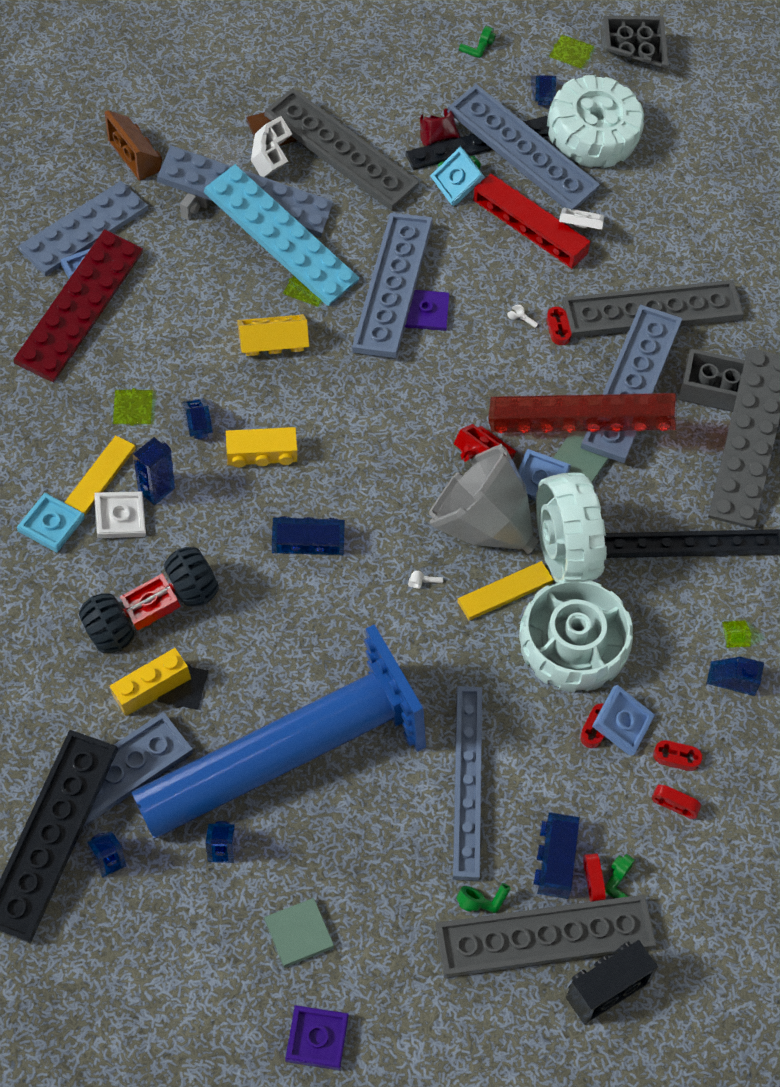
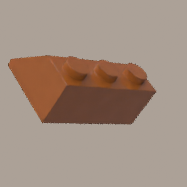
(132, 145)

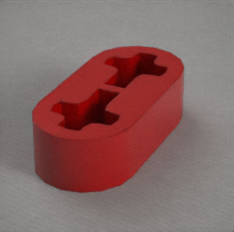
(554, 326)
(587, 729)
(677, 755)
(676, 801)
(594, 877)

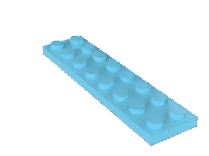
(281, 235)

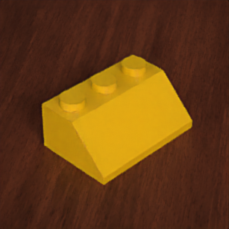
(273, 334)

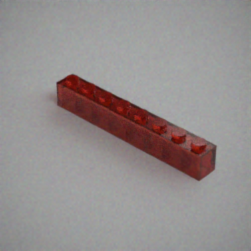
(583, 413)

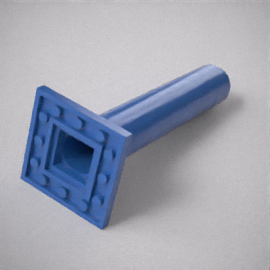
(287, 743)

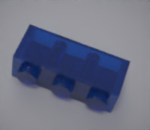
(154, 470)
(308, 536)
(557, 855)

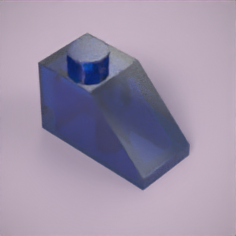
(543, 88)
(197, 418)
(736, 674)
(220, 842)
(106, 853)

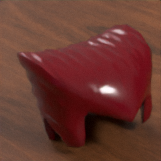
(436, 128)

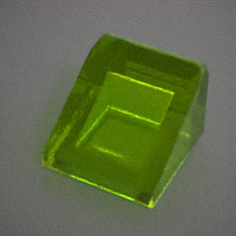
(737, 634)

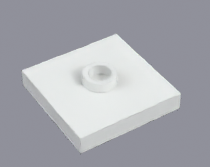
(582, 218)
(119, 514)

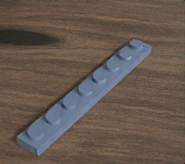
(467, 784)

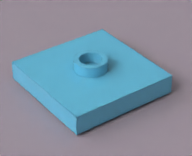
(457, 176)
(50, 522)

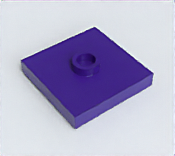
(428, 310)
(317, 1037)

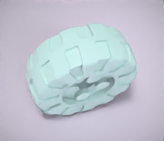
(595, 121)
(570, 527)
(576, 635)

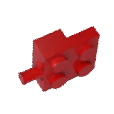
(474, 440)

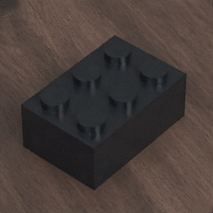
(610, 981)

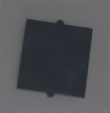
(188, 693)

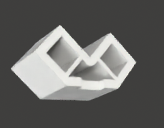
(266, 153)

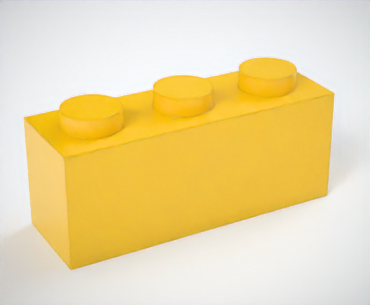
(261, 446)
(150, 681)

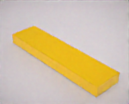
(100, 474)
(505, 590)

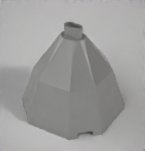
(487, 504)

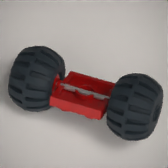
(107, 621)

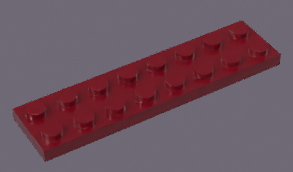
(78, 306)

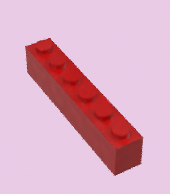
(531, 220)

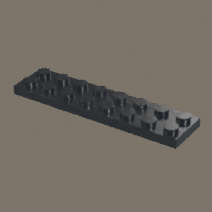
(52, 833)

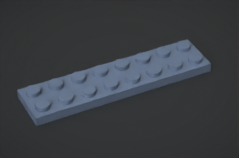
(523, 148)
(194, 172)
(392, 285)
(635, 373)

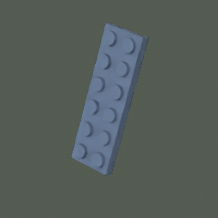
(82, 227)
(139, 761)

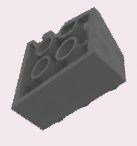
(636, 38)

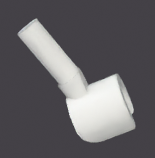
(520, 314)
(418, 577)

